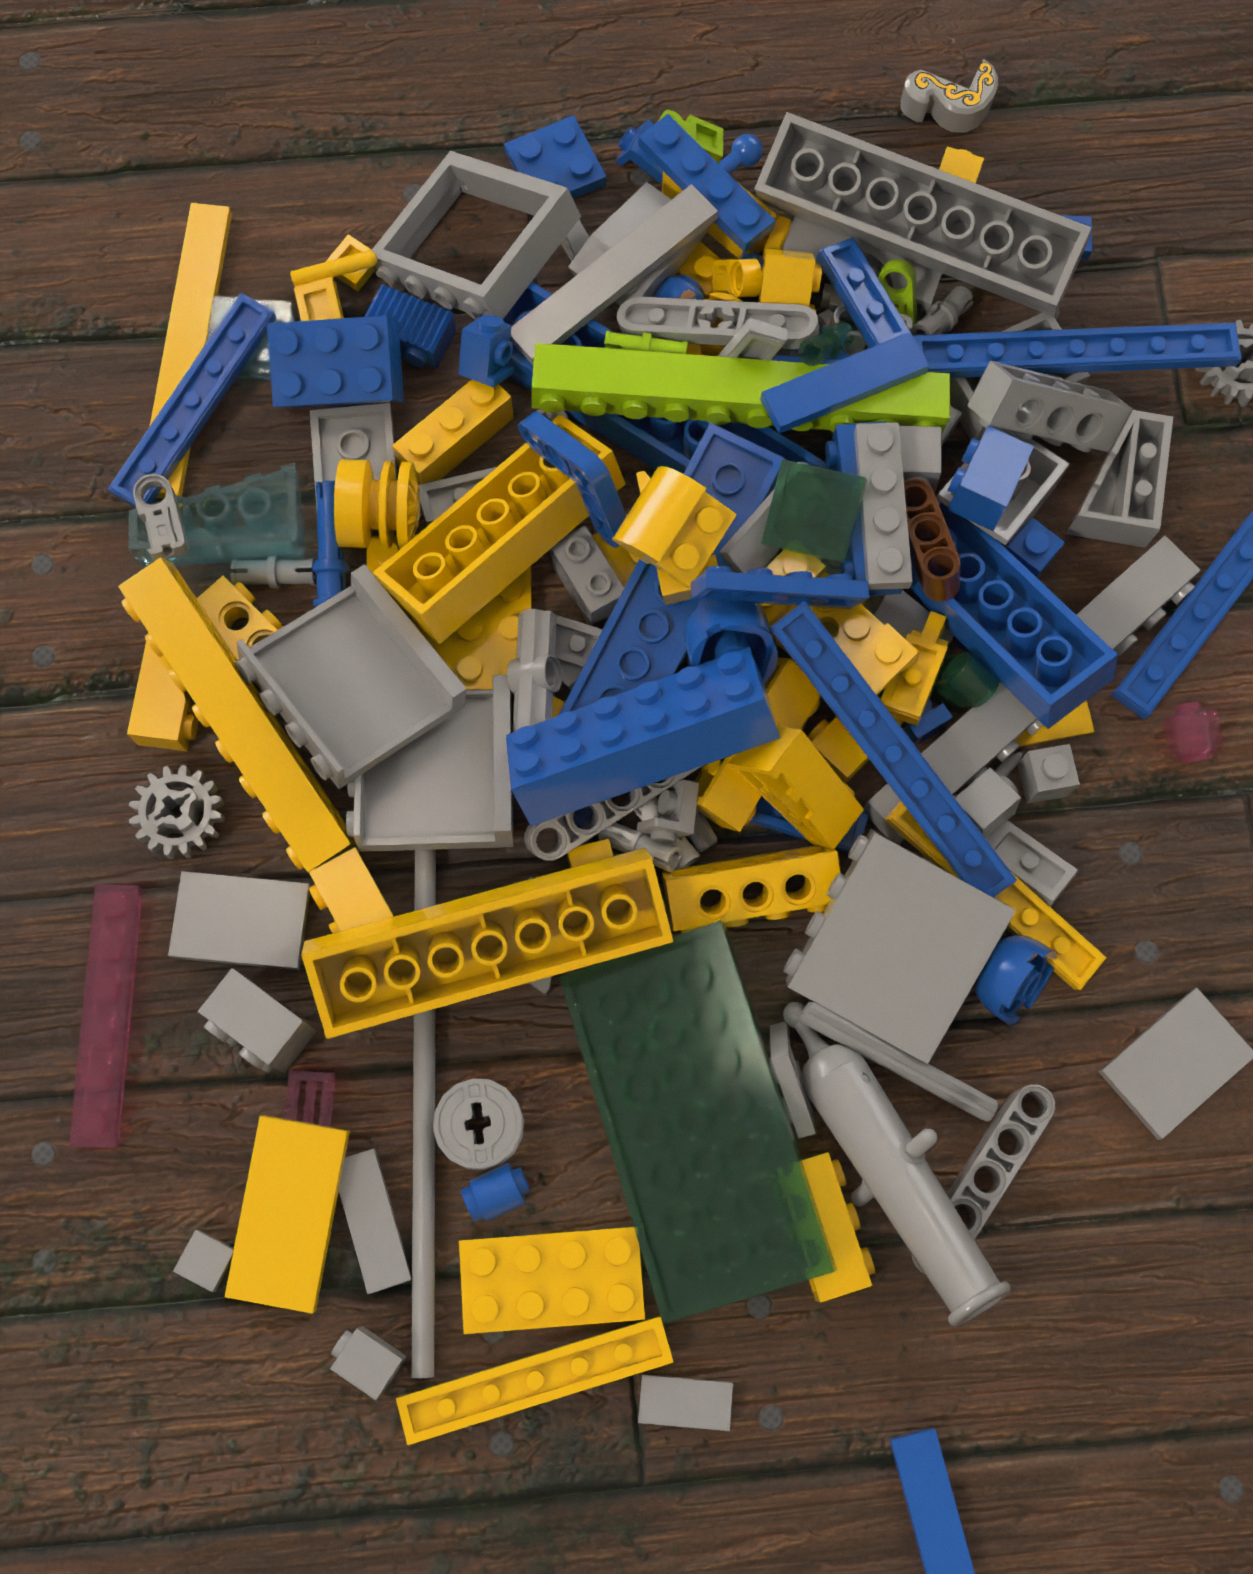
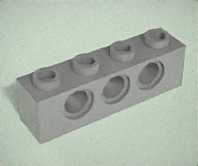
(1048, 408)

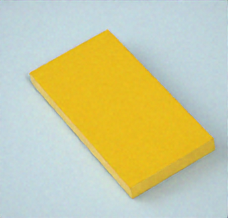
(287, 1214)

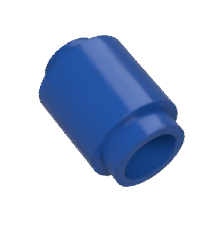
(495, 1192)

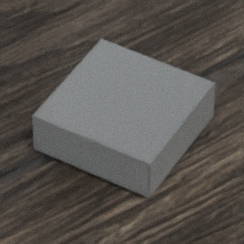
(204, 1260)

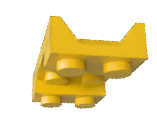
(870, 645)

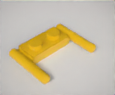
(317, 290)

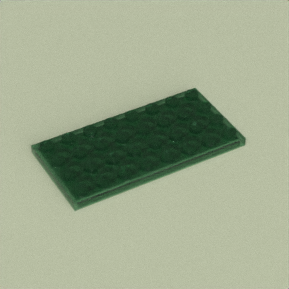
(696, 1124)

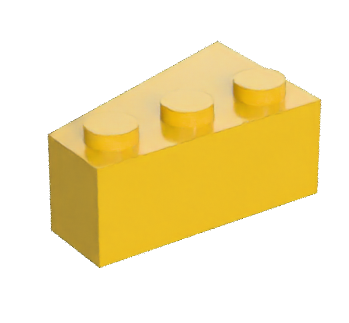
(800, 786)

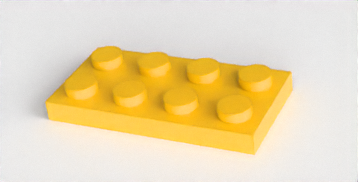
(551, 1280)

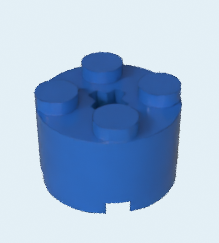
(729, 627)

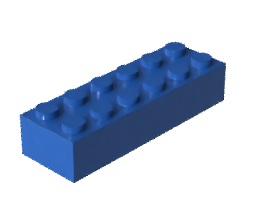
(1019, 627)
(640, 736)

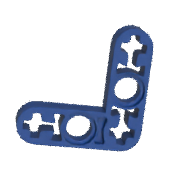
(582, 467)

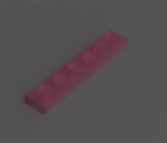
(106, 1017)

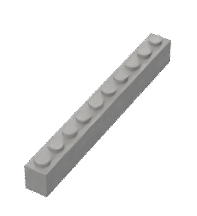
(992, 728)

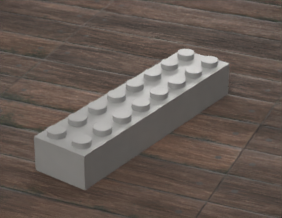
(922, 214)

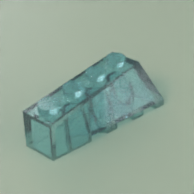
(235, 522)

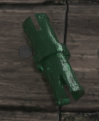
(826, 343)

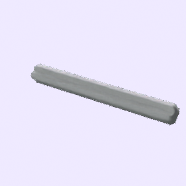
(898, 1061)

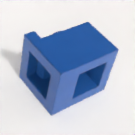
(486, 351)

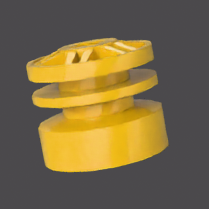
(375, 504)

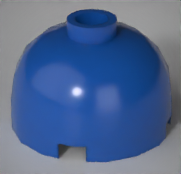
(1014, 976)

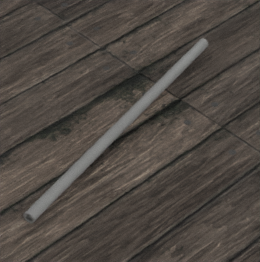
(423, 1154)

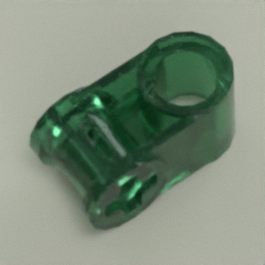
(963, 682)

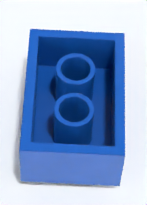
(335, 362)

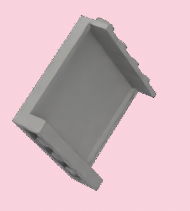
(352, 679)
(444, 785)
(897, 945)

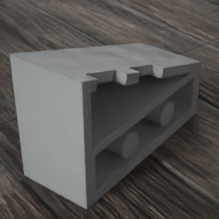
(1130, 485)

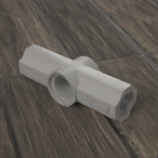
(535, 669)

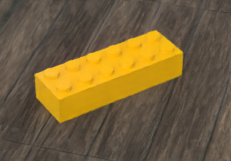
(488, 537)

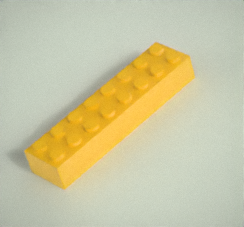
(486, 942)

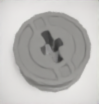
(458, 1110)

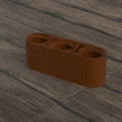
(933, 555)

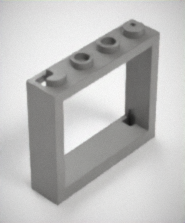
(552, 221)

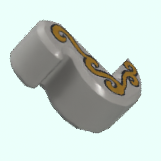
(950, 103)

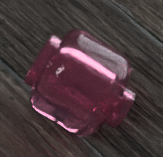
(1193, 733)

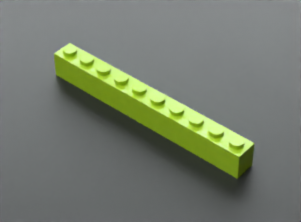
(710, 389)

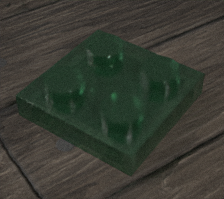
(814, 511)

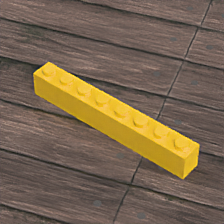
(237, 715)

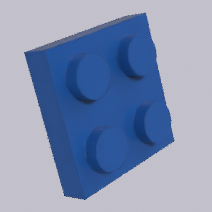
(558, 156)

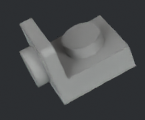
(676, 811)

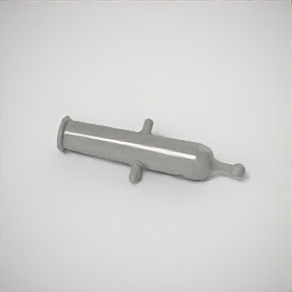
(896, 1173)

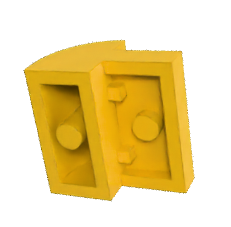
(674, 525)

